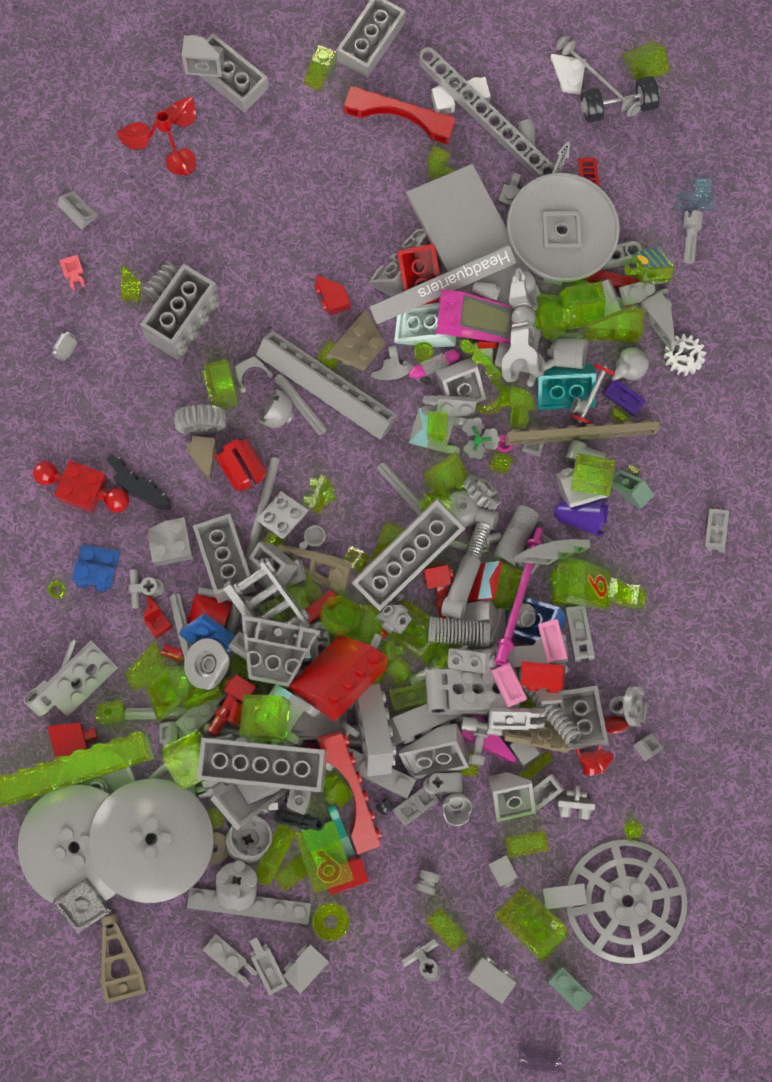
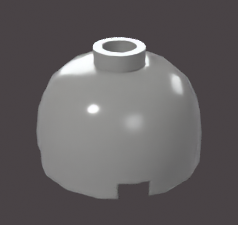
(277, 410)
(464, 508)

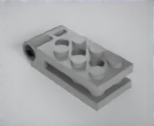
(443, 700)

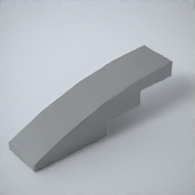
(552, 551)

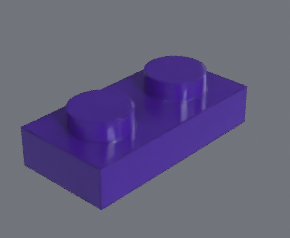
(624, 397)

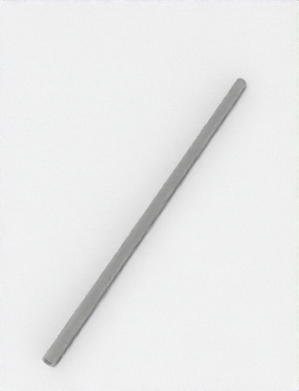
(254, 538)

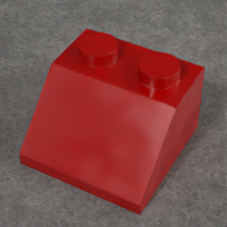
(542, 676)

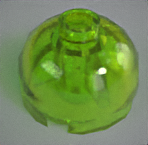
(339, 615)

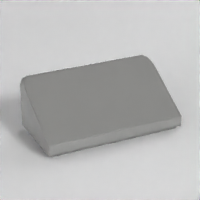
(76, 209)

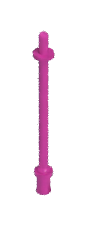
(506, 645)

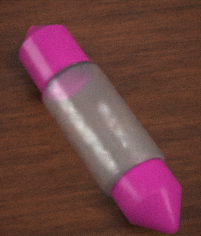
(434, 364)

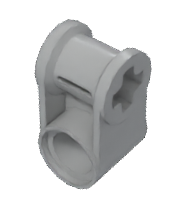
(446, 783)

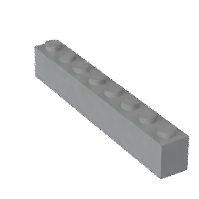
(326, 385)

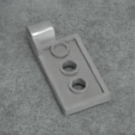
(59, 689)

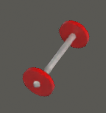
(603, 370)

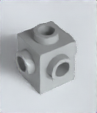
(394, 618)

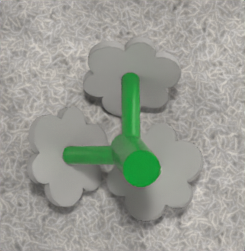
(490, 439)

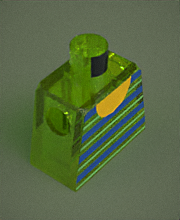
(650, 266)

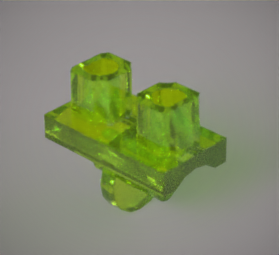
(322, 494)

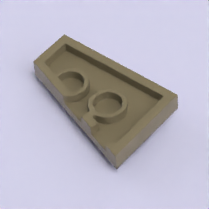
(541, 737)

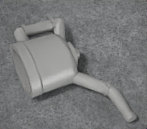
(565, 352)

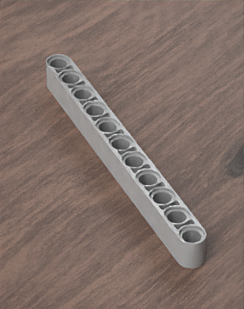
(483, 118)

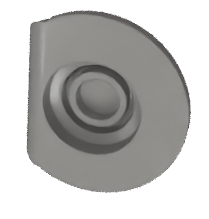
(206, 663)

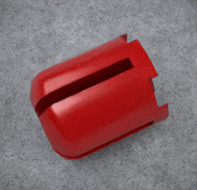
(233, 469)

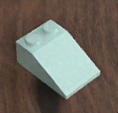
(420, 326)

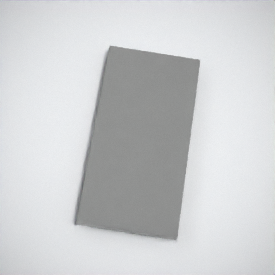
(464, 225)

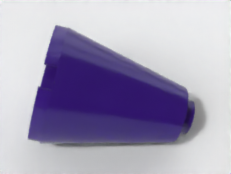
(585, 517)

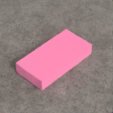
(552, 641)
(508, 685)

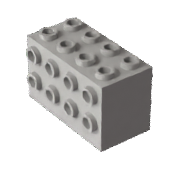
(180, 312)

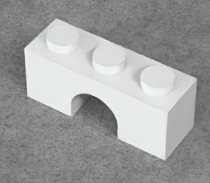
(445, 104)

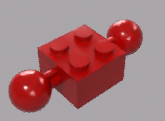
(81, 486)

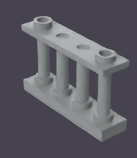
(246, 607)

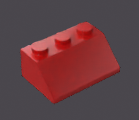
(418, 266)

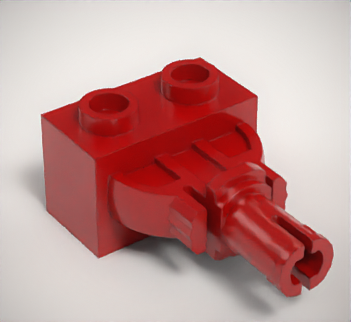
(438, 576)
(234, 691)

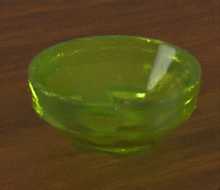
(322, 913)

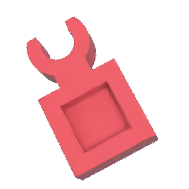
(72, 269)

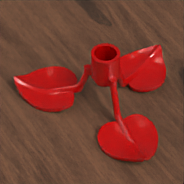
(183, 114)
(598, 761)

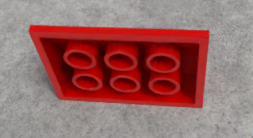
(339, 676)

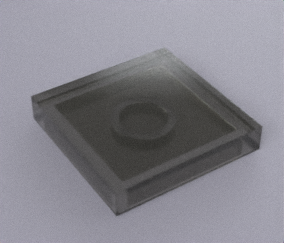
(82, 905)

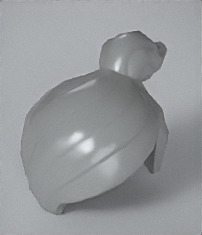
(631, 364)

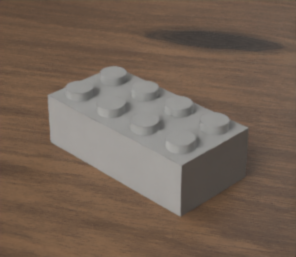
(371, 36)
(240, 79)
(222, 554)
(375, 731)

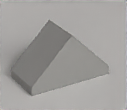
(546, 791)

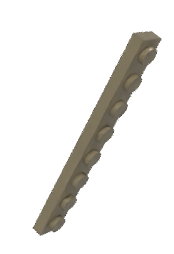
(572, 432)

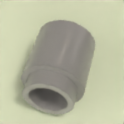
(64, 346)

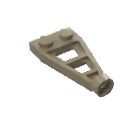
(339, 569)
(122, 987)

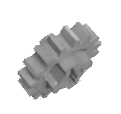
(482, 492)

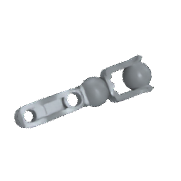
(523, 336)
(532, 653)

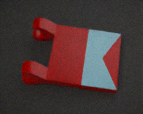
(485, 582)

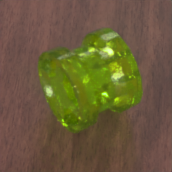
(423, 348)

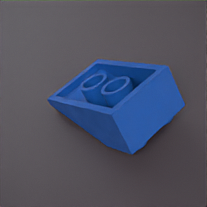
(544, 613)

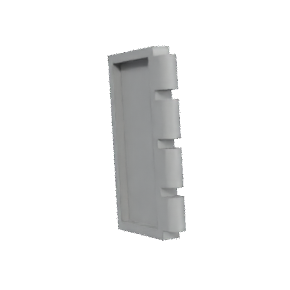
(235, 807)

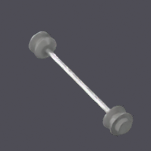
(628, 103)

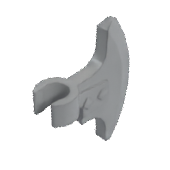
(391, 367)

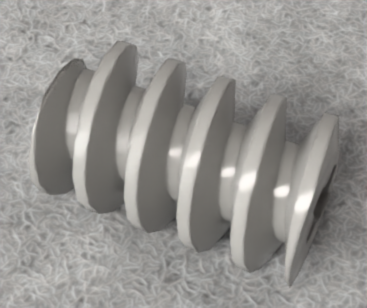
(160, 281)

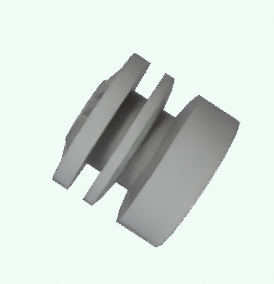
(259, 837)

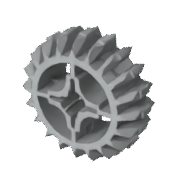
(200, 419)

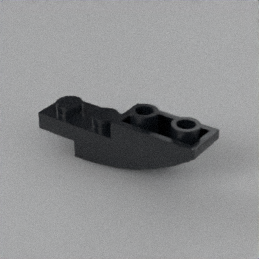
(143, 489)

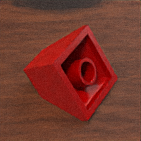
(217, 611)

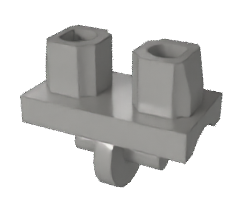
(583, 804)

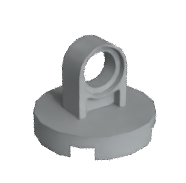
(633, 706)

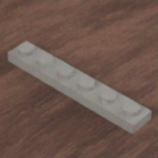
(261, 908)

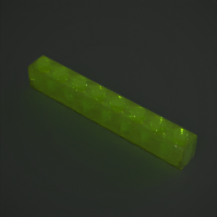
(75, 768)

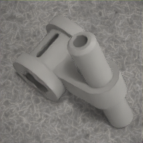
(144, 587)
(420, 953)

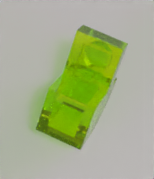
(437, 163)
(520, 402)
(626, 595)

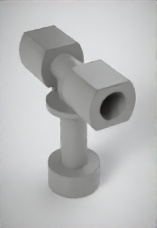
(480, 731)

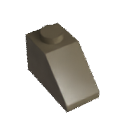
(201, 453)

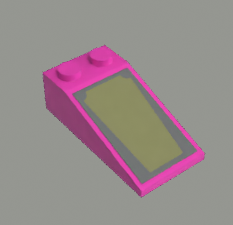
(473, 317)

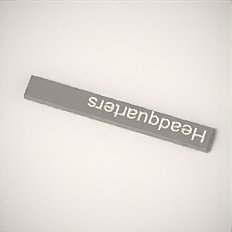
(450, 281)

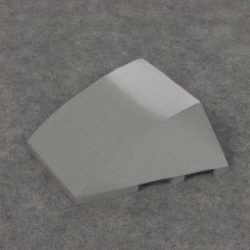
(275, 649)

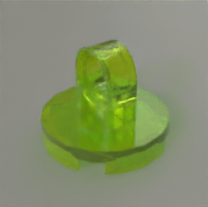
(552, 319)

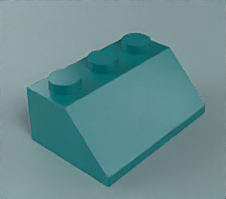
(562, 385)

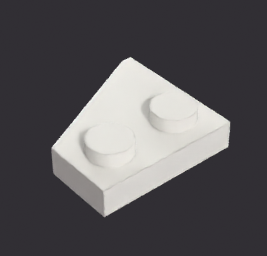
(569, 72)

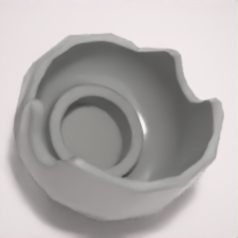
(456, 802)

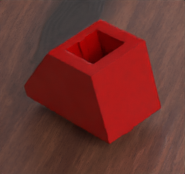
(334, 296)

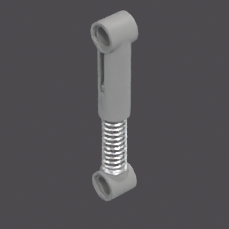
(455, 603)

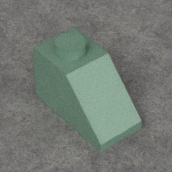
(632, 488)

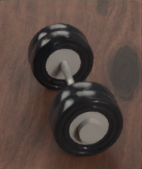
(593, 104)

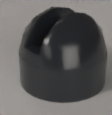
(387, 804)

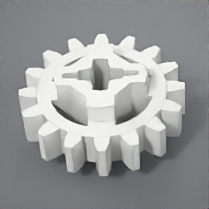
(689, 347)

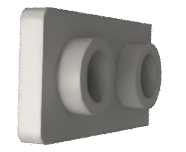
(472, 660)

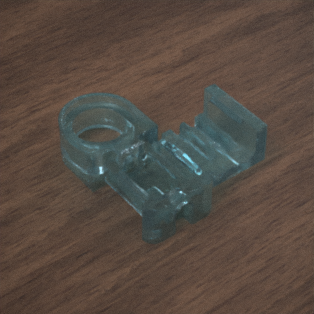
(701, 198)

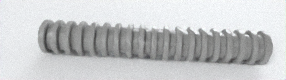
(556, 717)

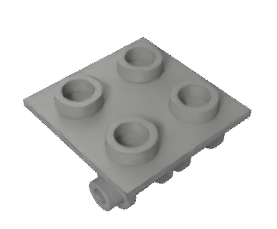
(282, 515)

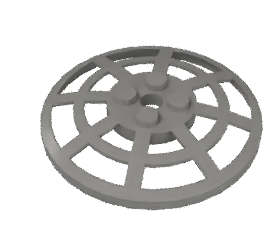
(614, 907)

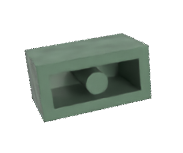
(569, 989)

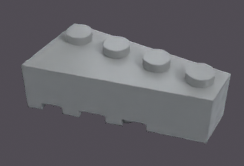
(417, 723)

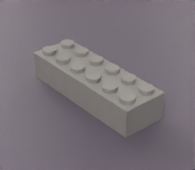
(408, 554)
(262, 764)

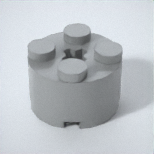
(236, 886)

